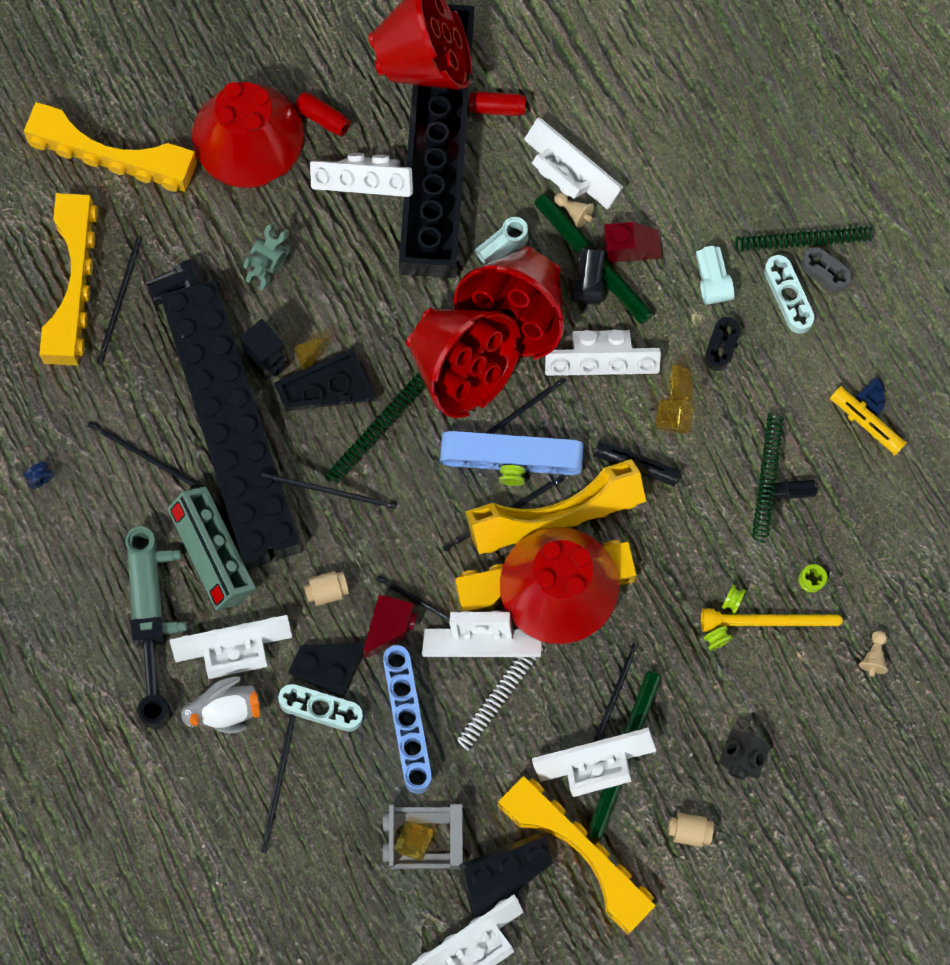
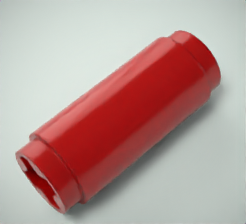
(497, 103)
(322, 114)

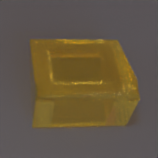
(309, 352)
(680, 383)
(674, 416)
(414, 840)

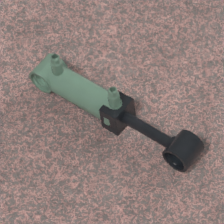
(146, 620)

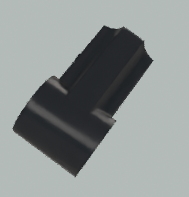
(183, 275)
(588, 281)

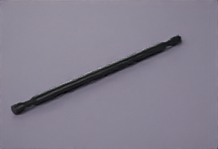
(118, 301)
(526, 406)
(144, 455)
(327, 490)
(516, 505)
(414, 598)
(615, 694)
(277, 784)

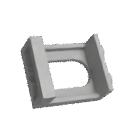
(424, 815)

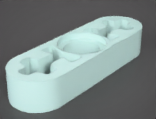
(788, 273)
(302, 692)

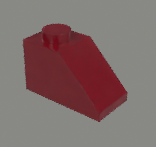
(630, 242)
(389, 624)

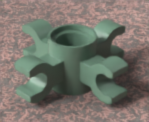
(267, 255)

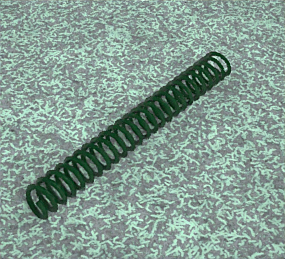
(752, 239)
(373, 429)
(767, 480)

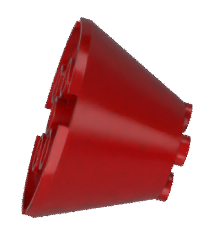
(422, 45)
(247, 135)
(525, 289)
(464, 356)
(559, 585)

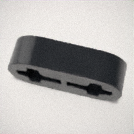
(716, 342)

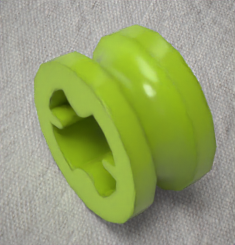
(512, 475)
(807, 584)
(733, 598)
(718, 638)

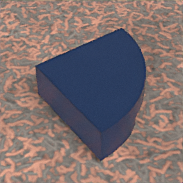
(873, 396)

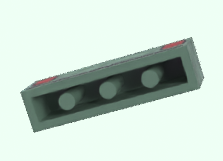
(211, 548)

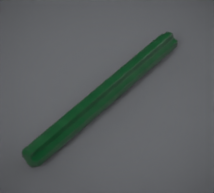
(609, 275)
(636, 722)

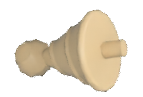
(578, 211)
(874, 659)

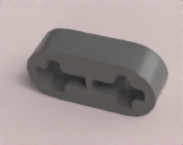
(826, 270)

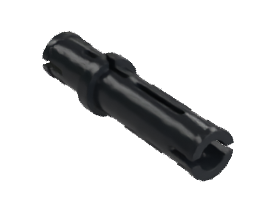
(645, 465)

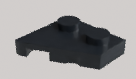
(327, 665)

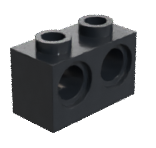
(264, 350)

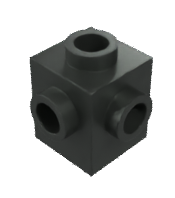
(744, 754)

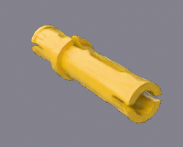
(841, 397)

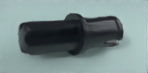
(792, 489)

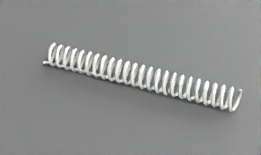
(498, 690)

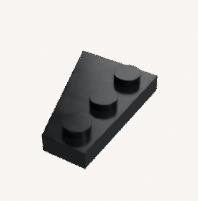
(326, 384)
(504, 872)

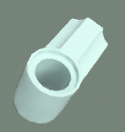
(501, 243)
(714, 283)

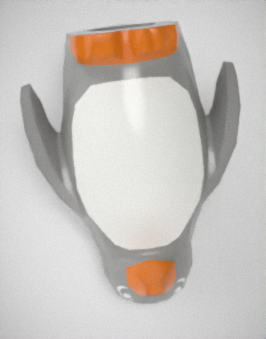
(223, 707)

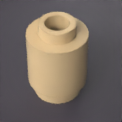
(326, 588)
(691, 829)

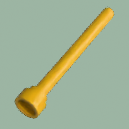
(714, 619)

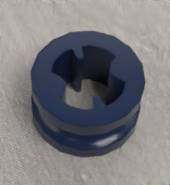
(38, 475)

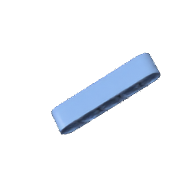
(496, 450)
(403, 705)

